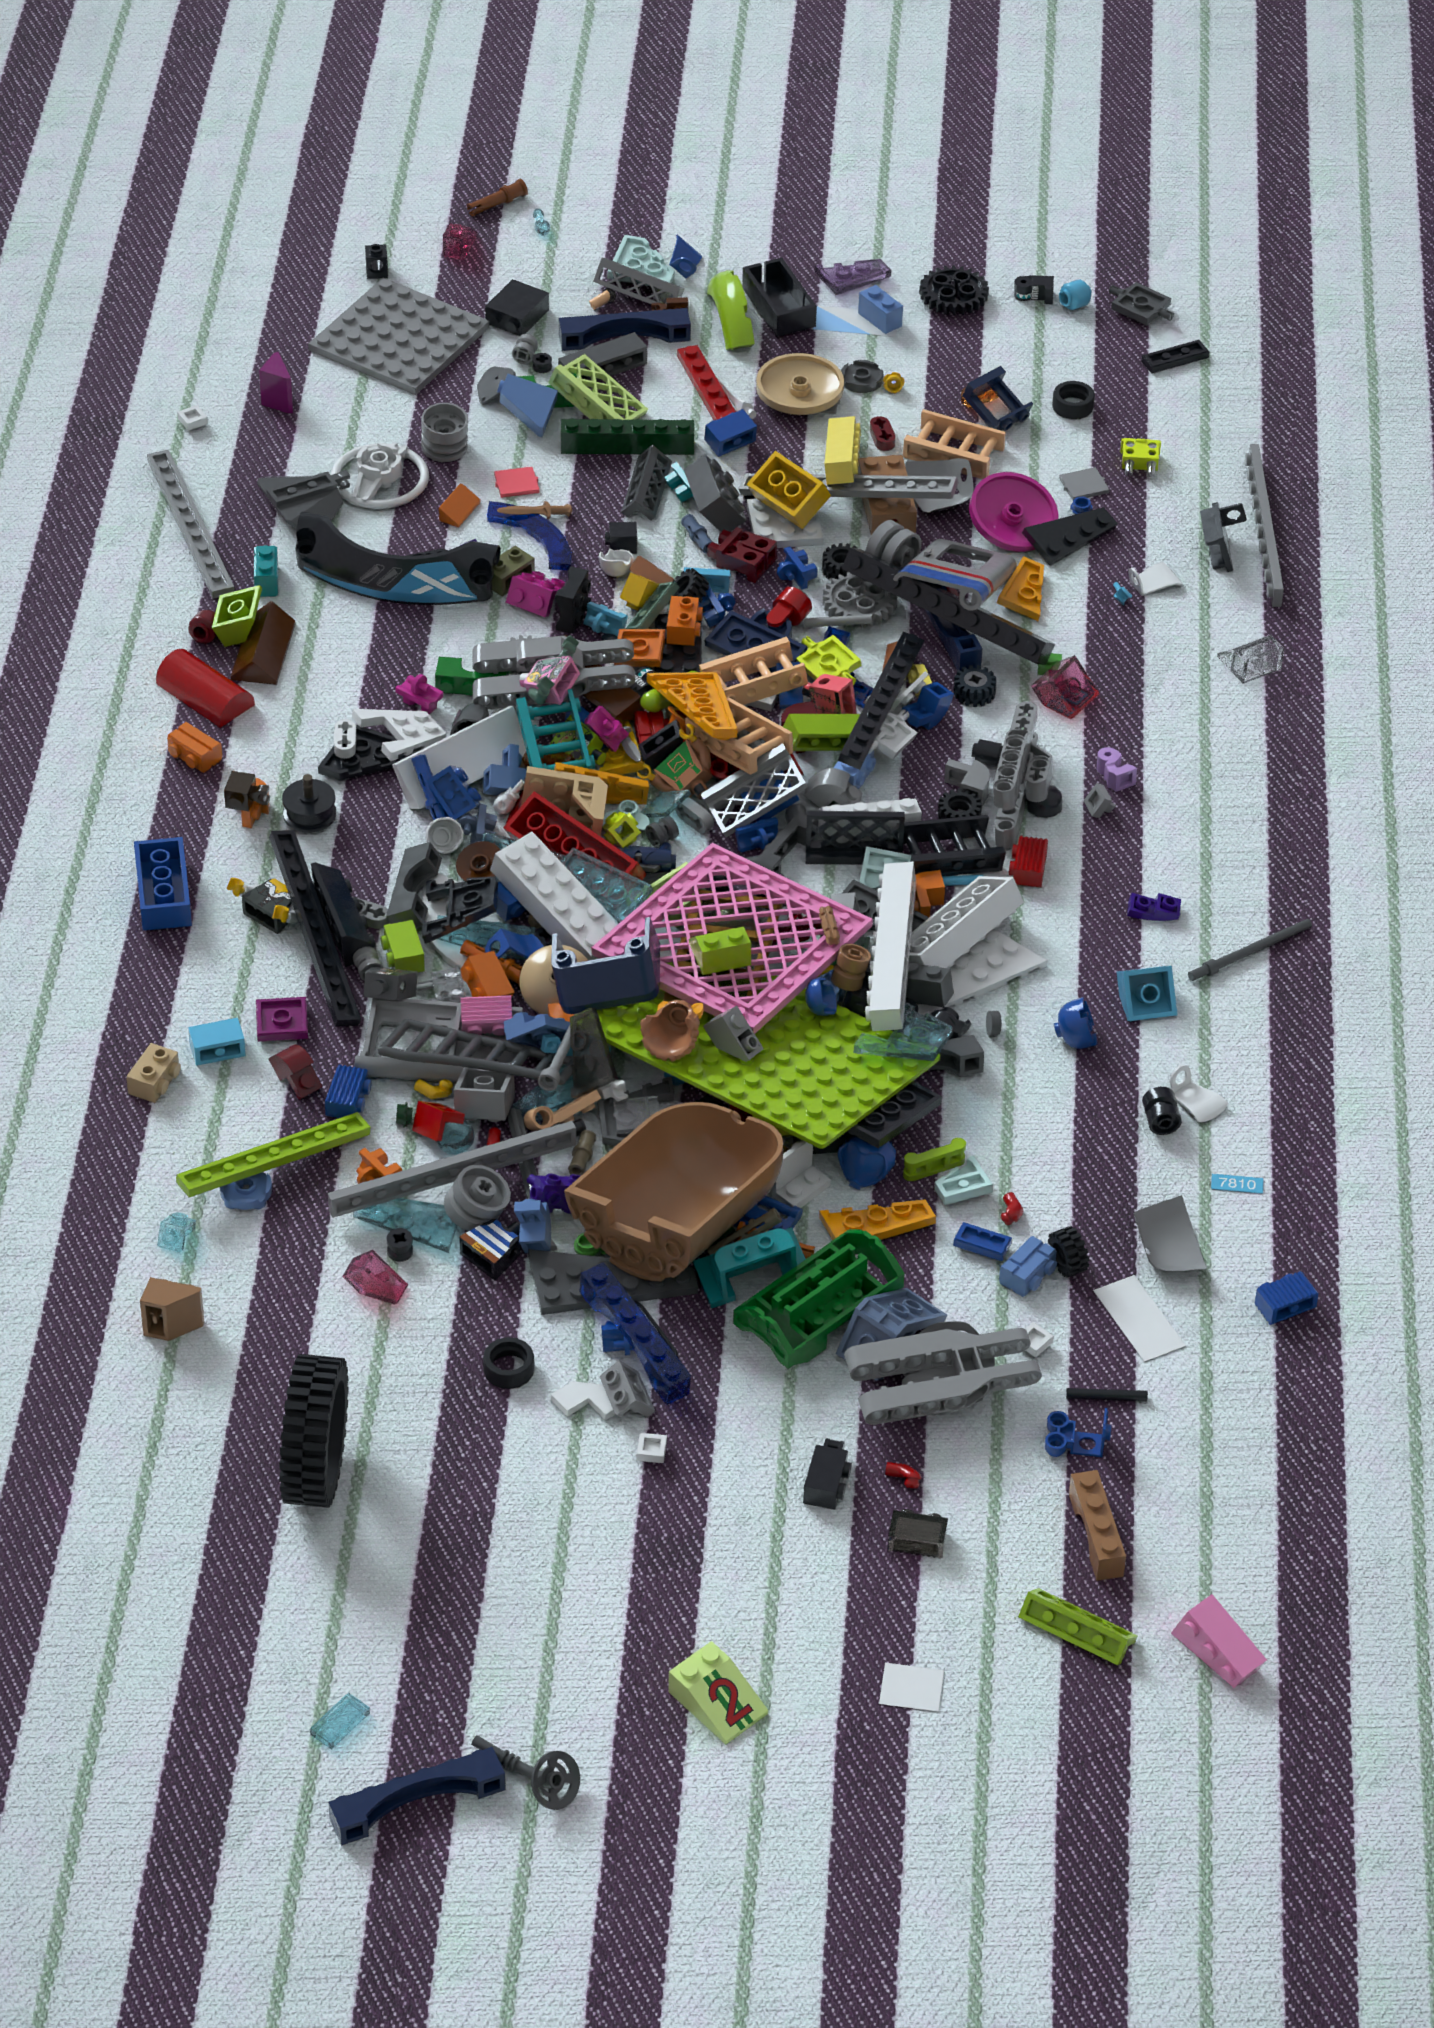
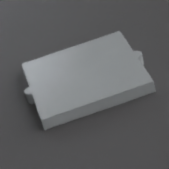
(1084, 483)

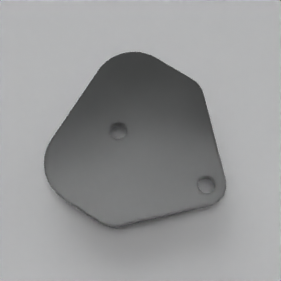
(490, 381)

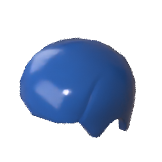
(820, 997)

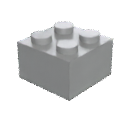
(484, 1094)

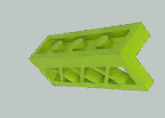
(1076, 1625)

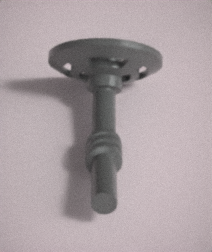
(542, 1779)

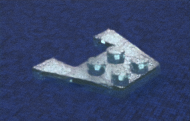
(919, 1039)

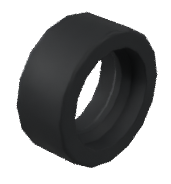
(1069, 409)
(508, 1347)

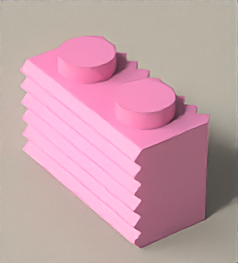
(485, 1014)

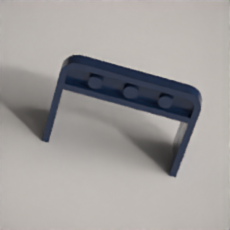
(608, 980)

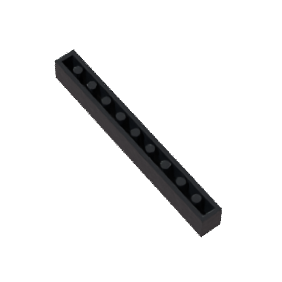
(948, 607)

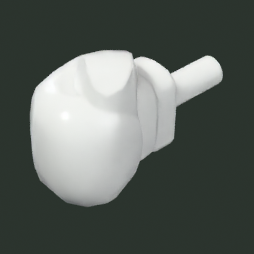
(506, 800)

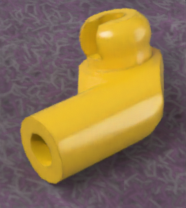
(434, 1092)

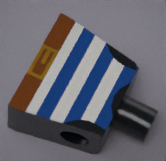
(491, 1246)

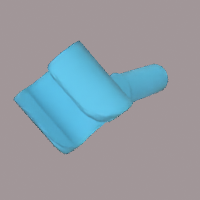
(1121, 593)

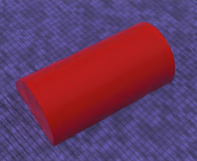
(202, 687)

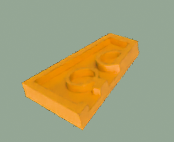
(1024, 589)

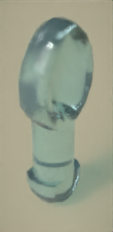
(541, 226)

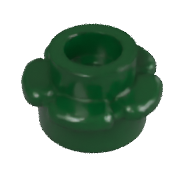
(403, 1114)

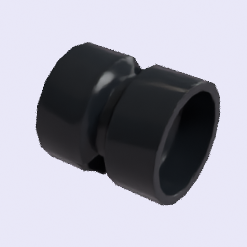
(1161, 1110)

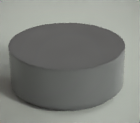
(993, 1023)

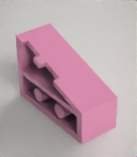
(1219, 1641)

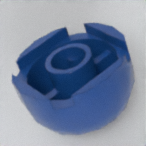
(1076, 1024)

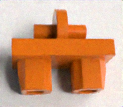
(373, 1165)

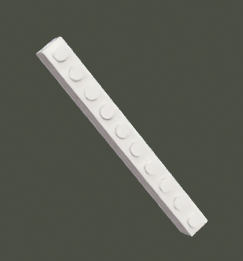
(891, 947)

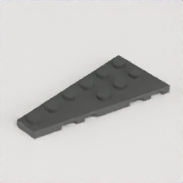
(559, 1275)

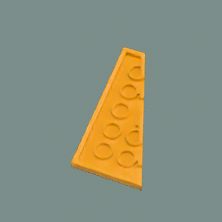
(699, 698)

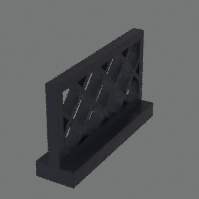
(853, 851)

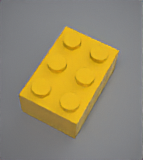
(788, 490)

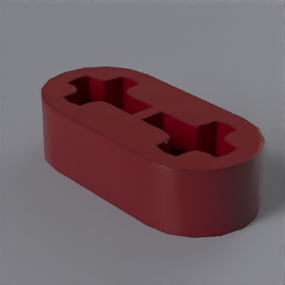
(879, 434)

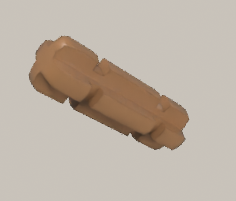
(829, 925)

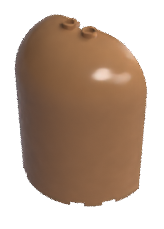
(675, 1187)

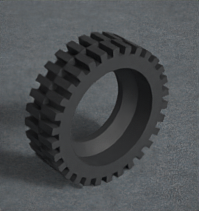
(313, 1430)

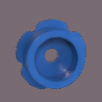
(1081, 505)

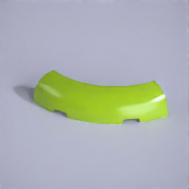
(731, 306)

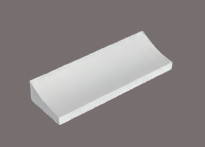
(469, 748)

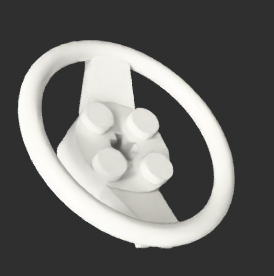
(379, 467)

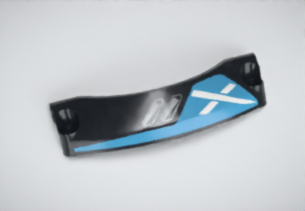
(431, 579)

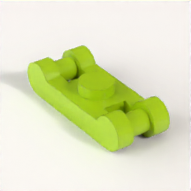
(934, 1160)

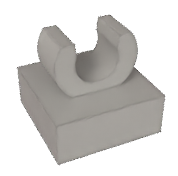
(1099, 801)

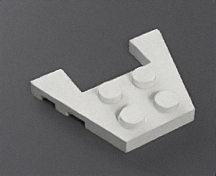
(410, 729)

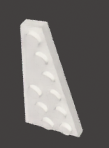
(988, 968)

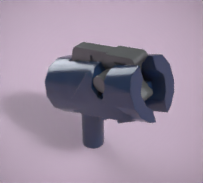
(653, 859)

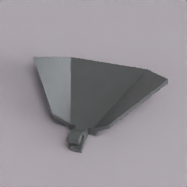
(305, 494)

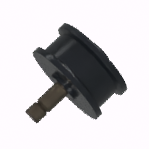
(309, 805)

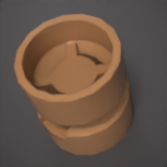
(850, 967)

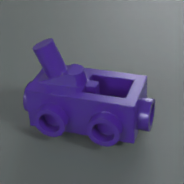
(551, 1190)

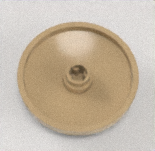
(800, 383)

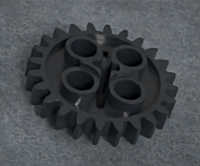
(966, 286)

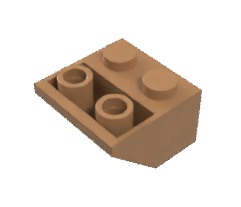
(170, 1309)

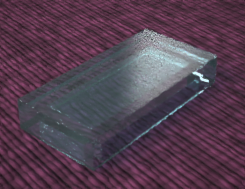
(339, 1720)

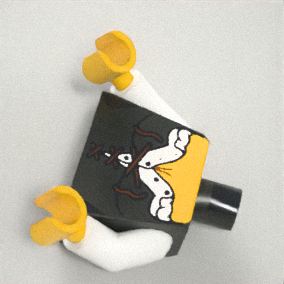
(265, 903)

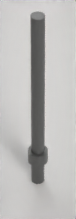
(1212, 966)

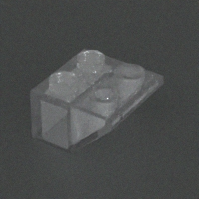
(1253, 658)

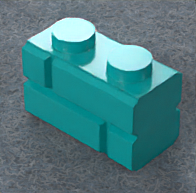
(266, 570)

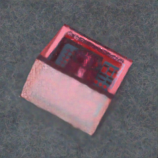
(1065, 687)

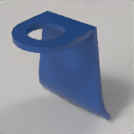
(684, 258)
(521, 944)

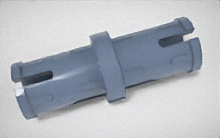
(696, 532)

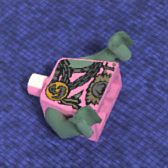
(552, 676)

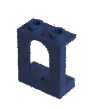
(993, 381)

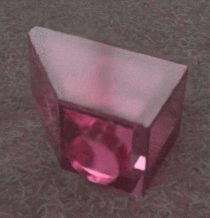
(458, 241)
(375, 1278)

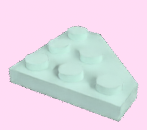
(638, 255)

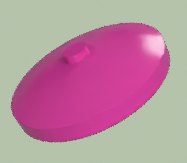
(1008, 504)

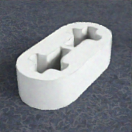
(349, 738)

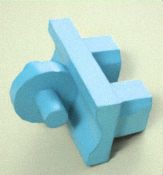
(604, 619)

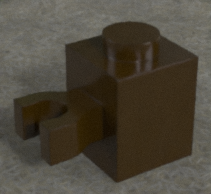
(242, 791)

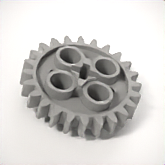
(858, 597)

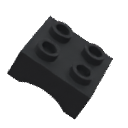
(573, 600)

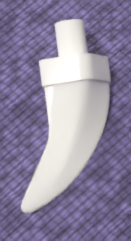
(738, 403)

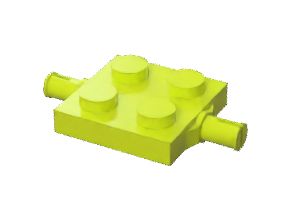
(828, 658)

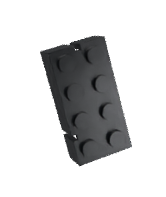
(780, 297)

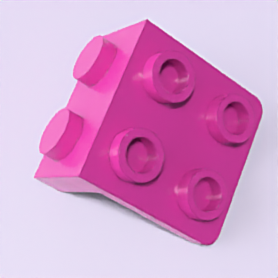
(533, 592)

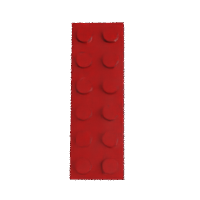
(563, 832)

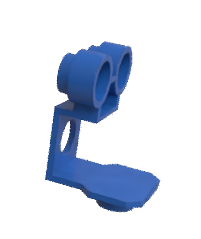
(1063, 1436)

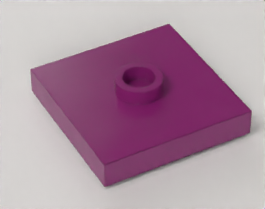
(281, 1019)

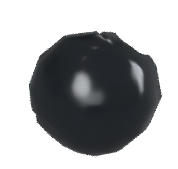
(1049, 807)

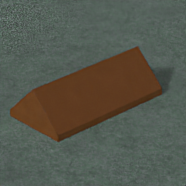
(266, 646)
(619, 702)

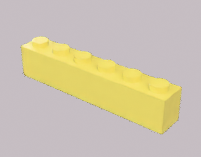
(842, 450)

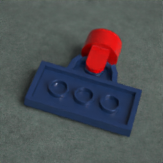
(740, 633)

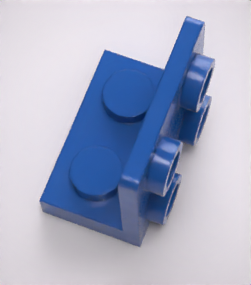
(454, 792)

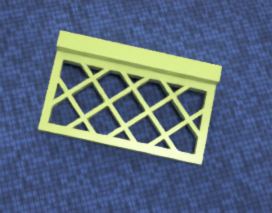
(590, 402)

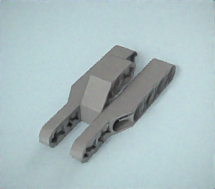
(523, 654)
(1021, 774)
(940, 1388)

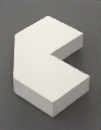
(579, 1394)

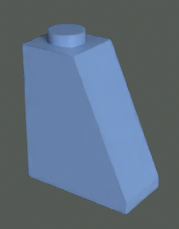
(528, 401)

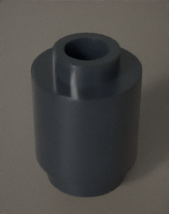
(987, 752)

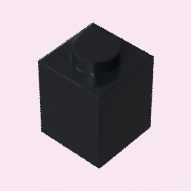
(622, 536)

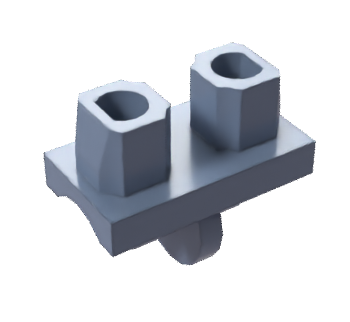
(478, 824)

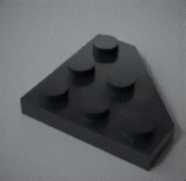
(366, 759)

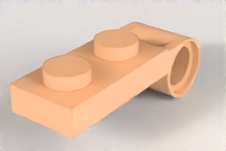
(564, 1114)

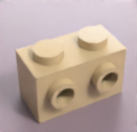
(153, 1073)

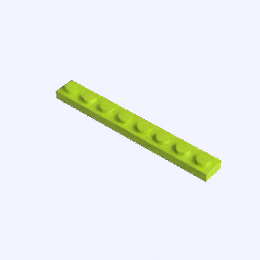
(272, 1154)

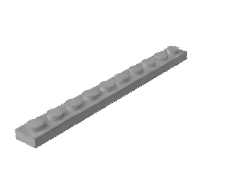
(884, 486)
(190, 523)
(1265, 530)
(447, 1169)

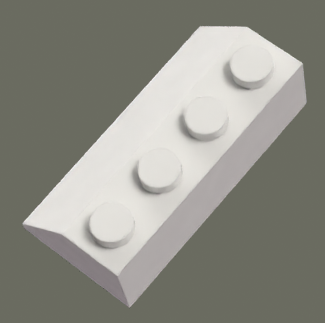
(906, 805)

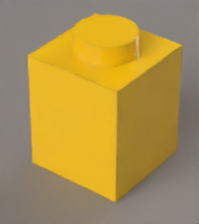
(637, 590)

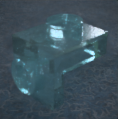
(174, 1230)

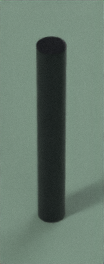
(1106, 1394)

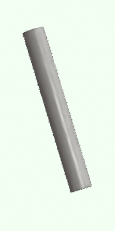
(838, 620)

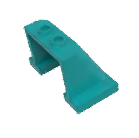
(744, 1256)

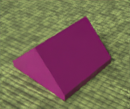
(276, 385)

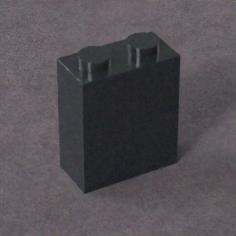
(517, 307)

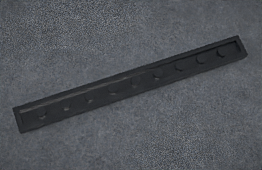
(881, 700)
(315, 928)

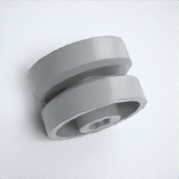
(894, 544)
(476, 1197)

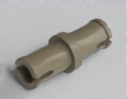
(582, 1152)

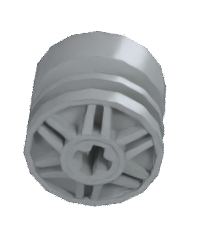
(444, 432)

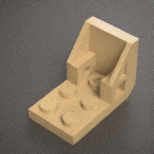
(575, 794)

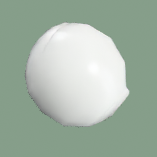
(616, 562)
(444, 835)

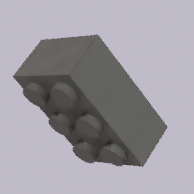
(715, 494)

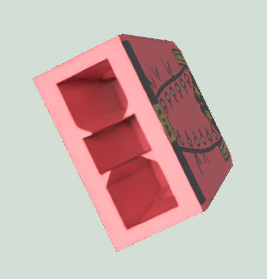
(831, 695)

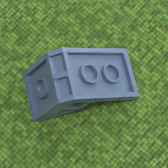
(888, 1317)

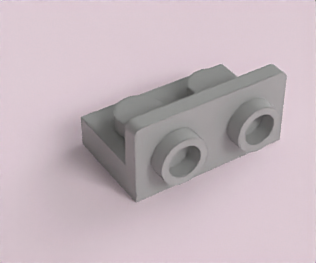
(626, 1390)

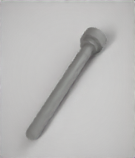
(550, 1076)

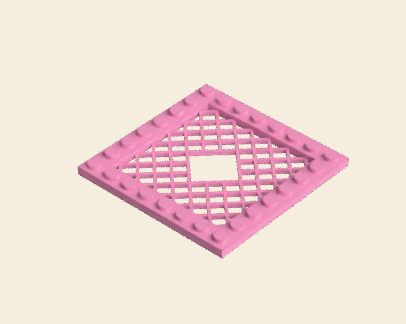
(758, 880)

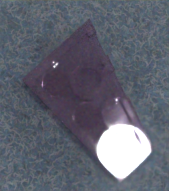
(849, 277)

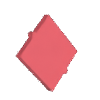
(516, 482)

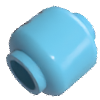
(1075, 294)

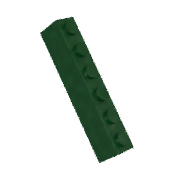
(626, 436)

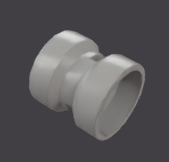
(525, 349)
(365, 959)

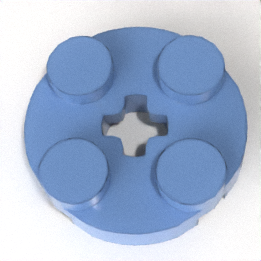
(252, 1198)

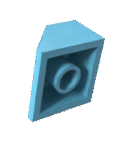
(1147, 992)

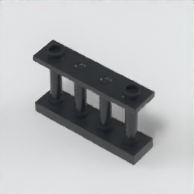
(952, 862)

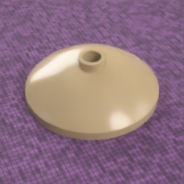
(536, 979)

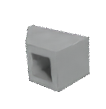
(733, 1034)

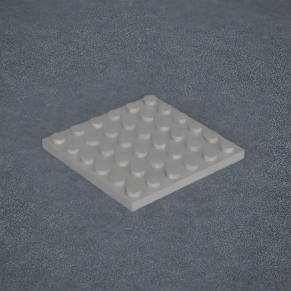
(399, 336)

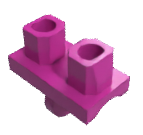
(418, 691)
(606, 728)

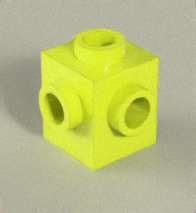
(628, 832)

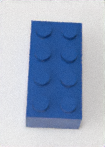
(162, 883)

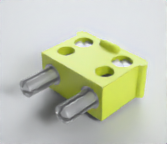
(1140, 455)

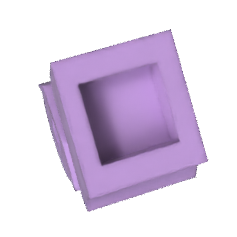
(1116, 776)

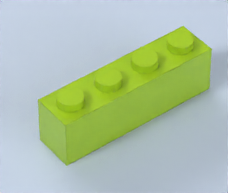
(820, 731)

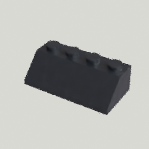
(341, 911)

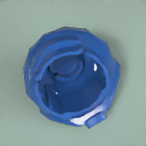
(864, 1163)

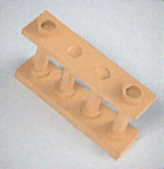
(923, 450)
(758, 660)
(737, 751)

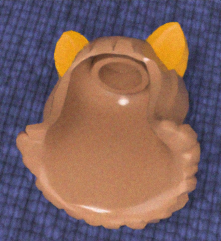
(672, 1029)

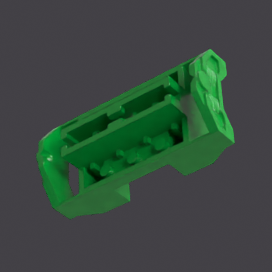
(818, 1296)

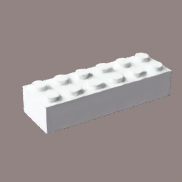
(552, 894)
(964, 921)

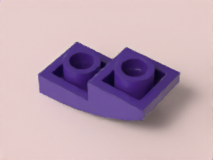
(1158, 909)

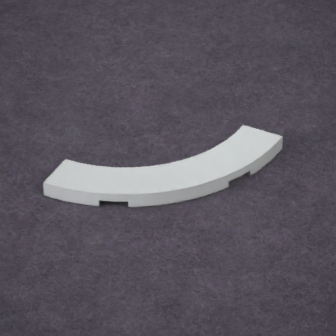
(449, 951)

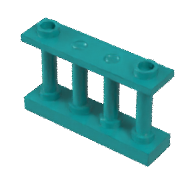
(532, 732)

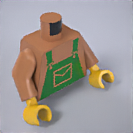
(685, 768)

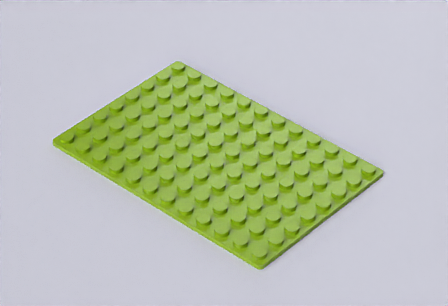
(800, 1080)

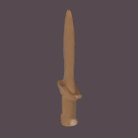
(545, 509)

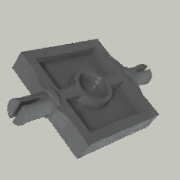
(1141, 303)

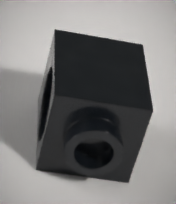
(376, 261)

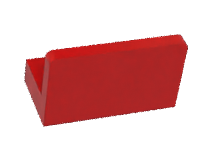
(431, 1119)

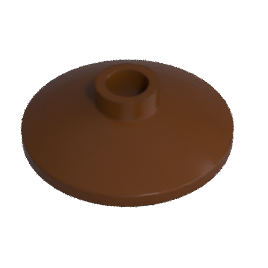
(475, 856)

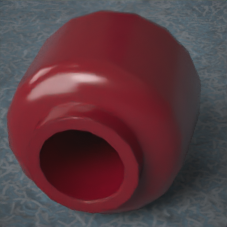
(201, 627)

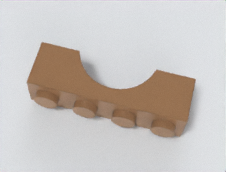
(1104, 1542)

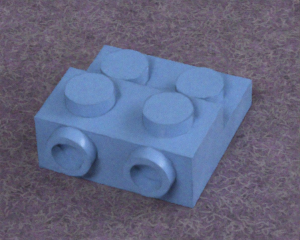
(529, 1029)

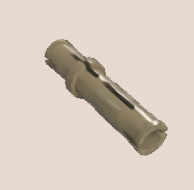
(770, 1218)

